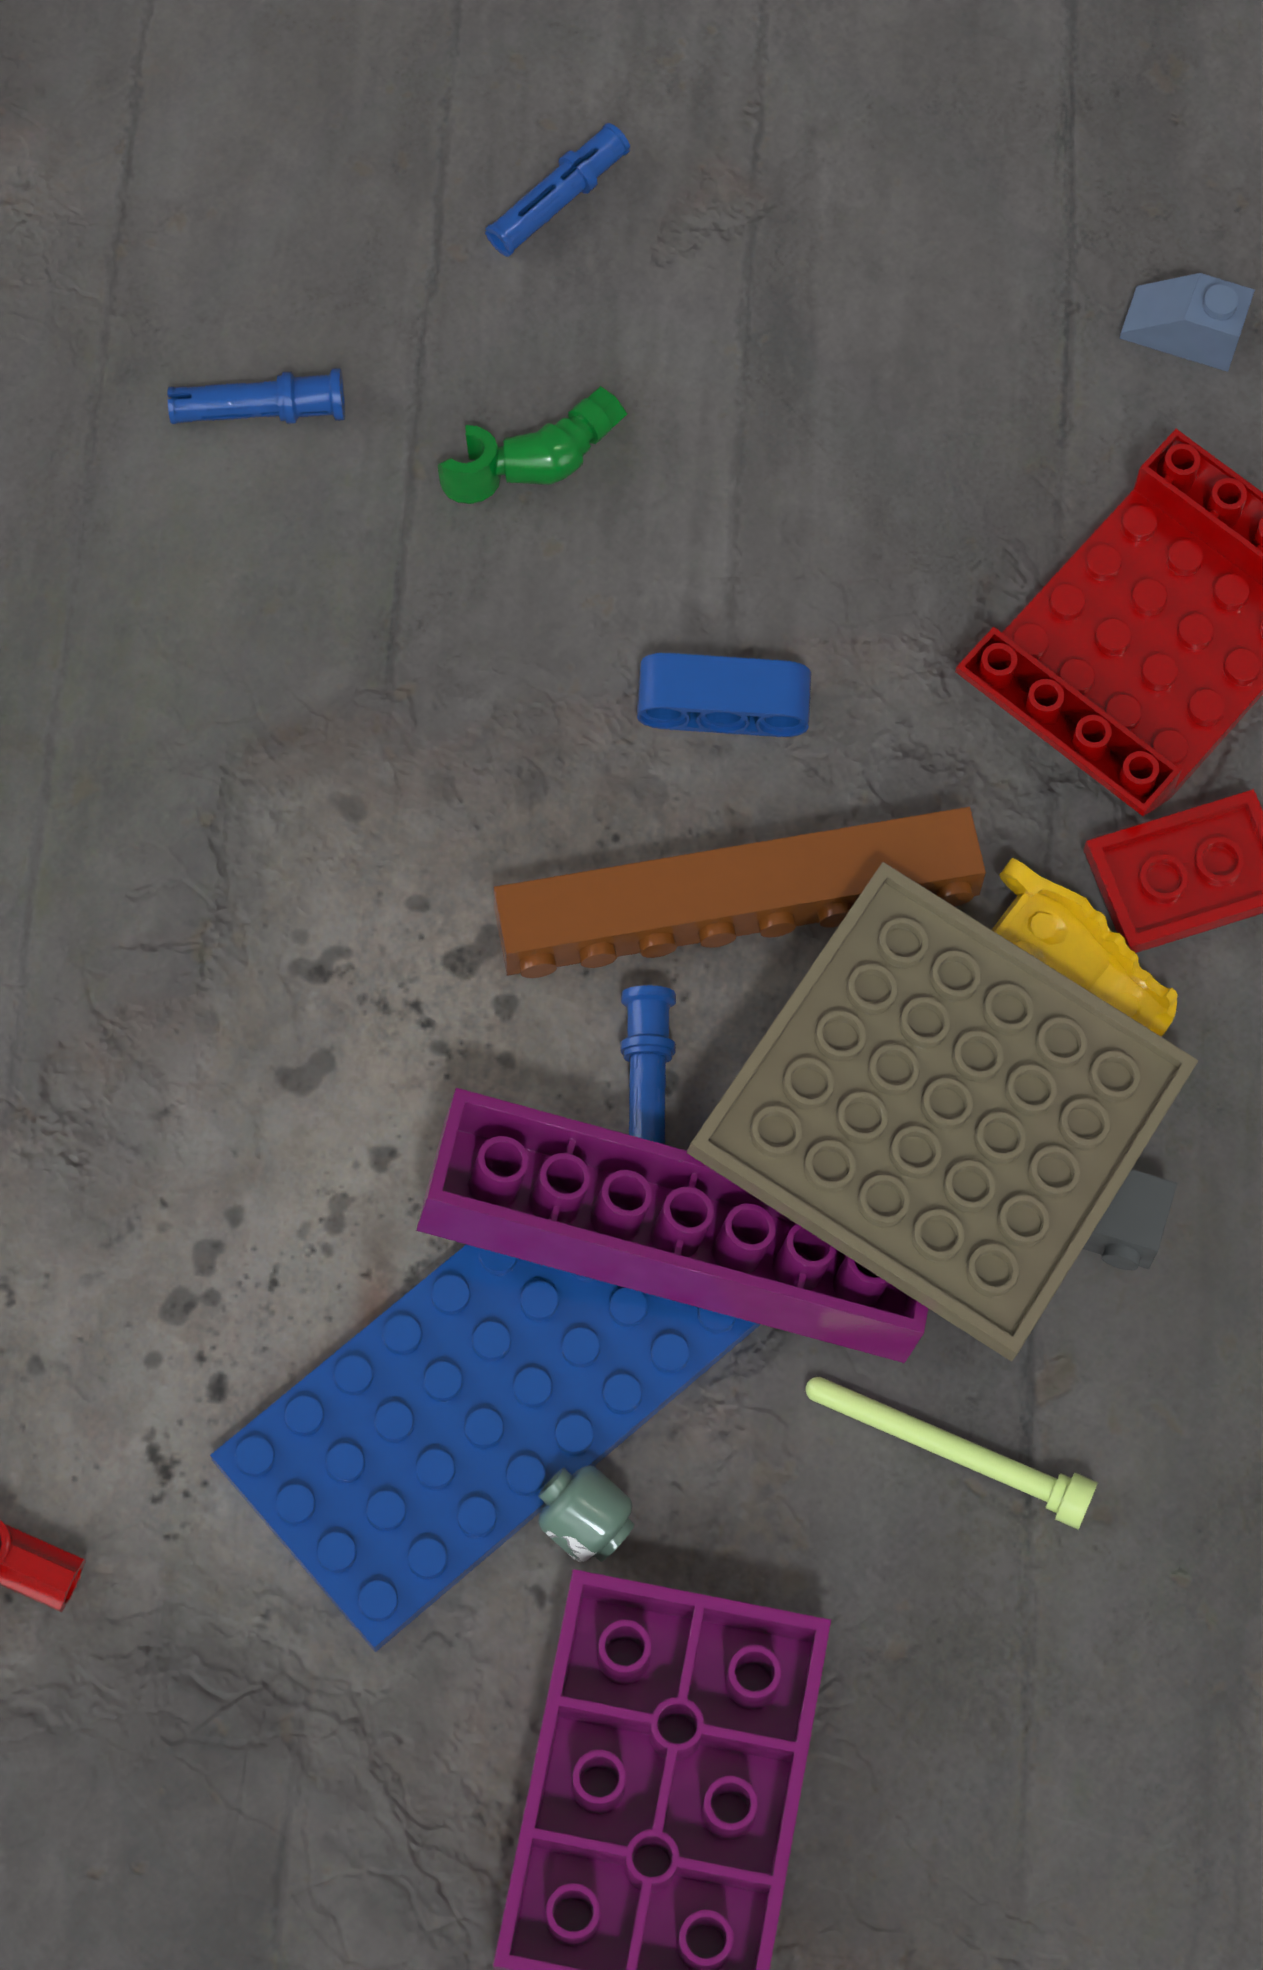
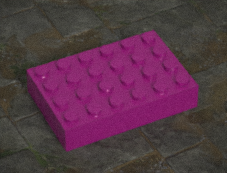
(663, 1782)

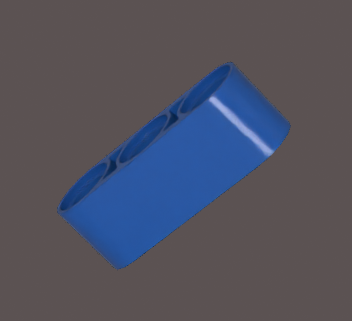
(724, 694)

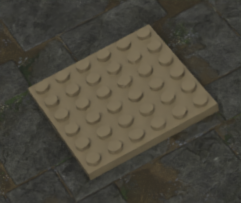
(944, 1110)

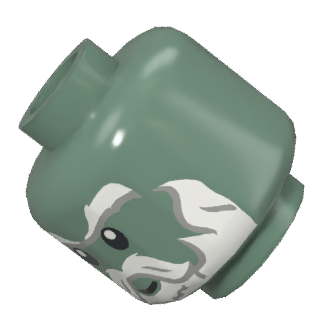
(585, 1513)

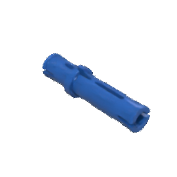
(575, 174)

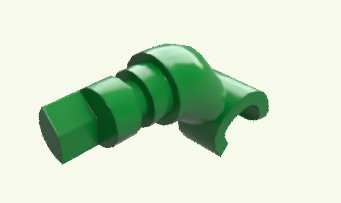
(531, 457)

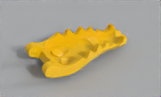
(1077, 943)

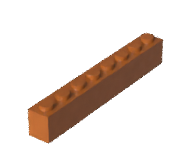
(728, 892)

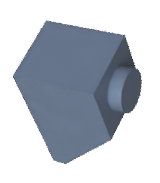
(1189, 318)

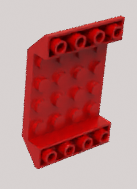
(1145, 633)

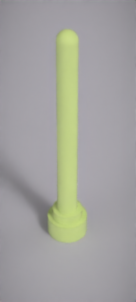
(1064, 1495)

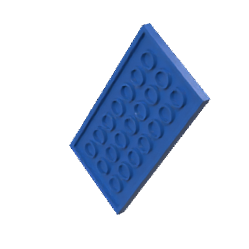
(450, 1420)

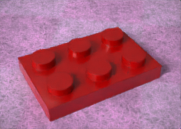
(1182, 871)

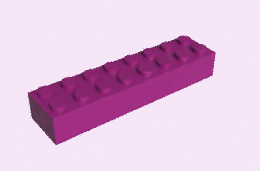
(649, 1224)

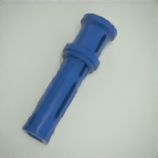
(286, 398)
(648, 1051)

